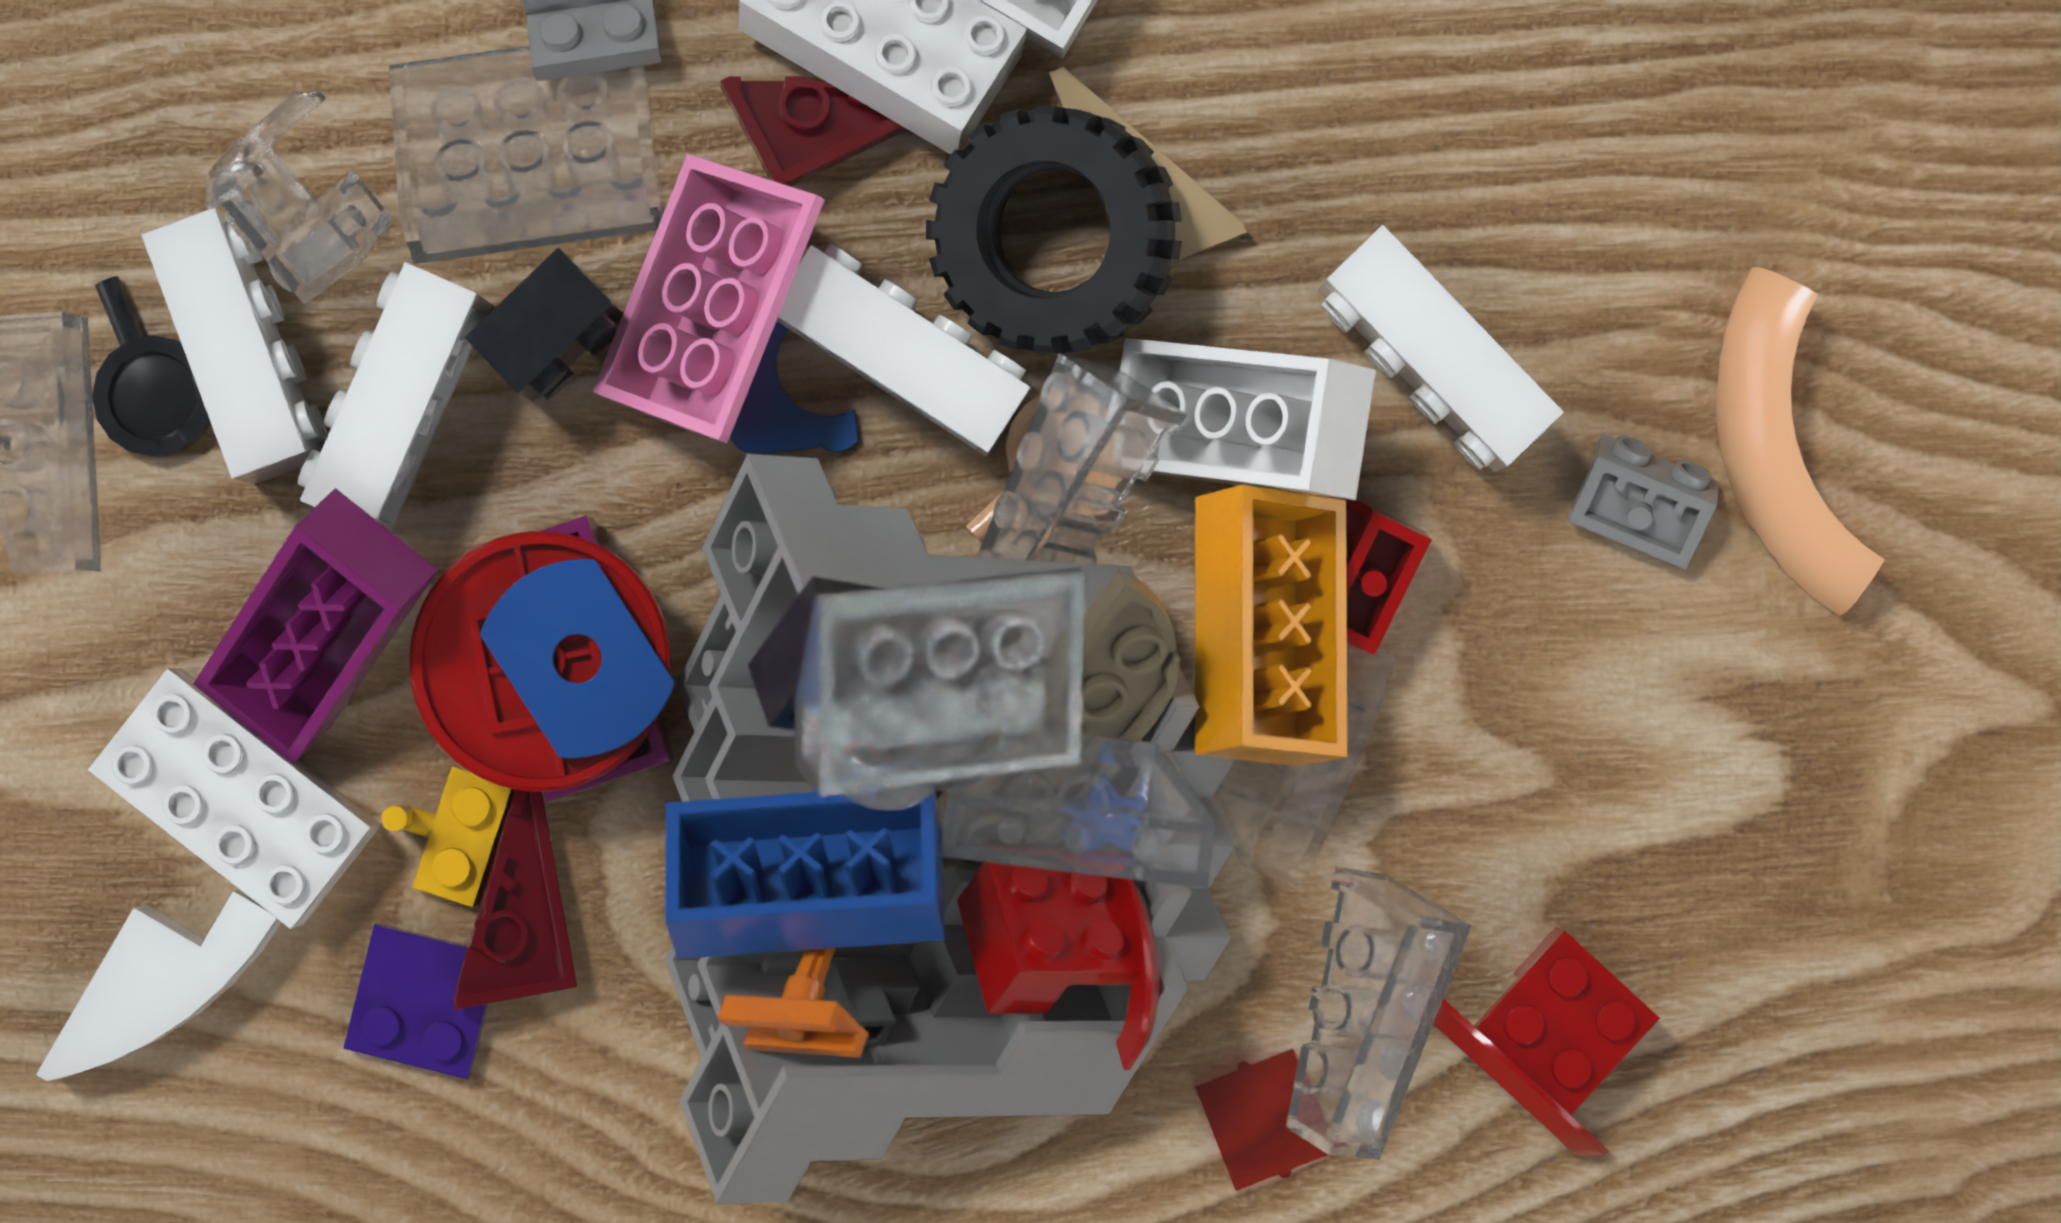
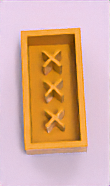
(1270, 626)

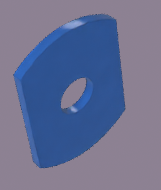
(564, 602)

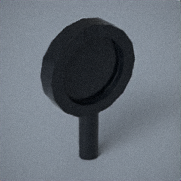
(145, 386)

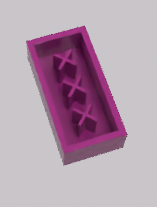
(314, 625)

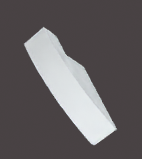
(157, 982)

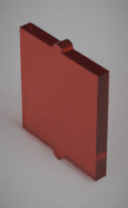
(1250, 1120)

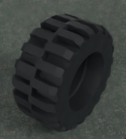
(970, 223)

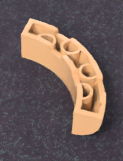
(1763, 449)

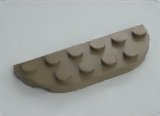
(1126, 669)

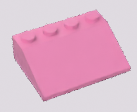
(708, 297)

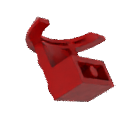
(1379, 569)
(1058, 929)
(1554, 1035)

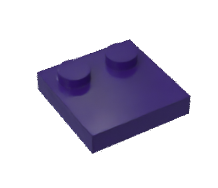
(407, 1007)

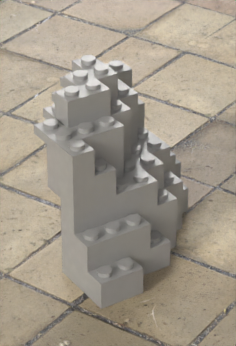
(774, 1112)

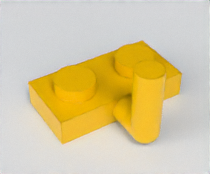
(458, 835)

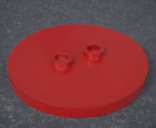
(466, 693)

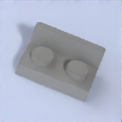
(590, 36)
(1645, 500)

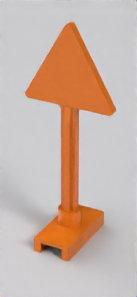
(799, 1018)

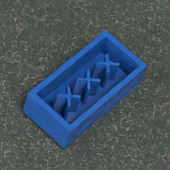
(800, 874)

